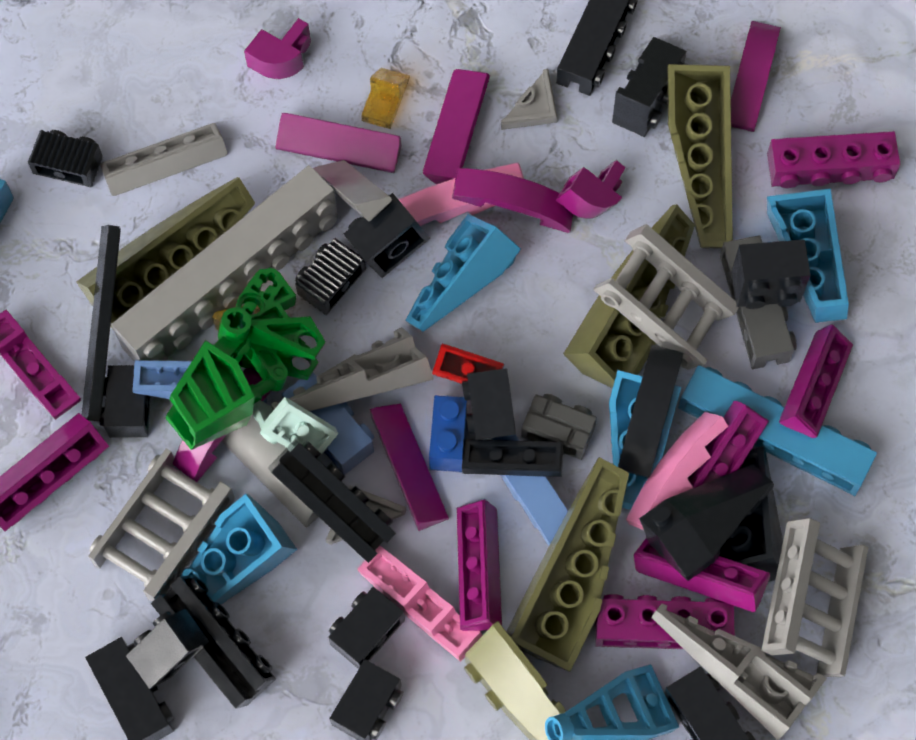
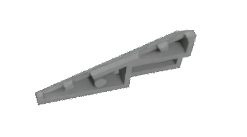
(371, 373)
(761, 684)

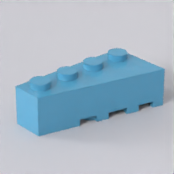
(812, 218)

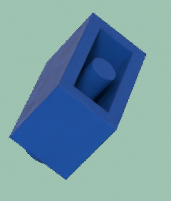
(448, 433)

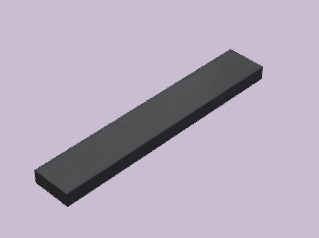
(101, 322)

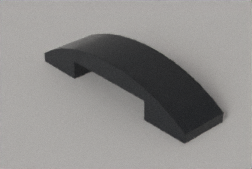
(650, 411)

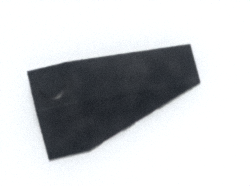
(699, 521)
(760, 533)

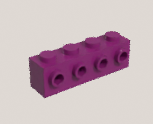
(833, 159)
(48, 468)
(630, 625)

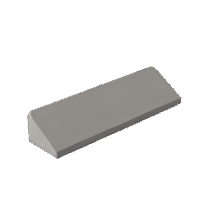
(163, 159)
(354, 188)

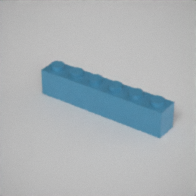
(827, 457)

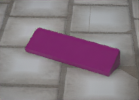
(455, 125)
(338, 142)
(816, 382)
(731, 445)
(409, 466)
(478, 566)
(722, 580)

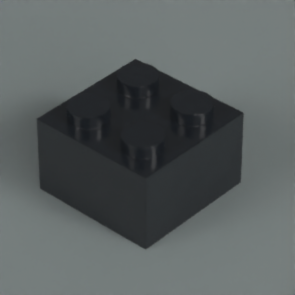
(387, 237)
(770, 273)

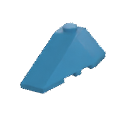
(473, 260)
(621, 408)
(240, 550)

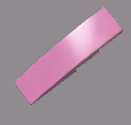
(437, 200)
(677, 465)
(419, 602)

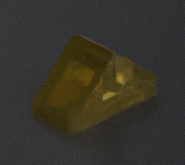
(384, 97)

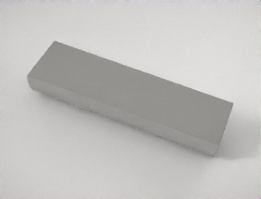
(257, 456)

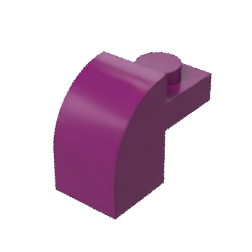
(279, 57)
(592, 195)

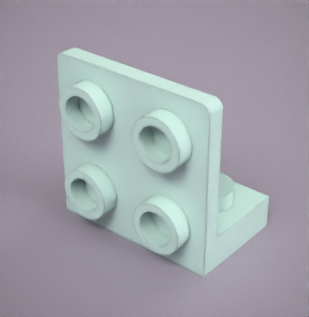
(292, 422)

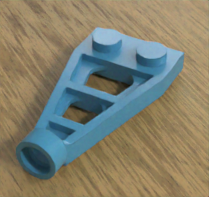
(646, 699)

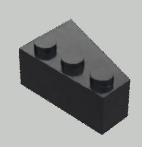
(647, 90)

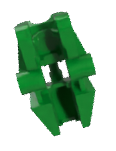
(213, 391)

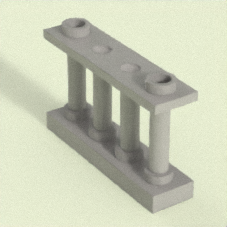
(686, 276)
(176, 555)
(790, 594)

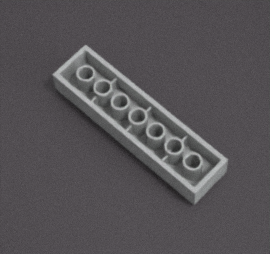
(221, 271)

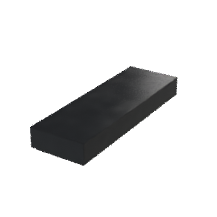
(513, 457)

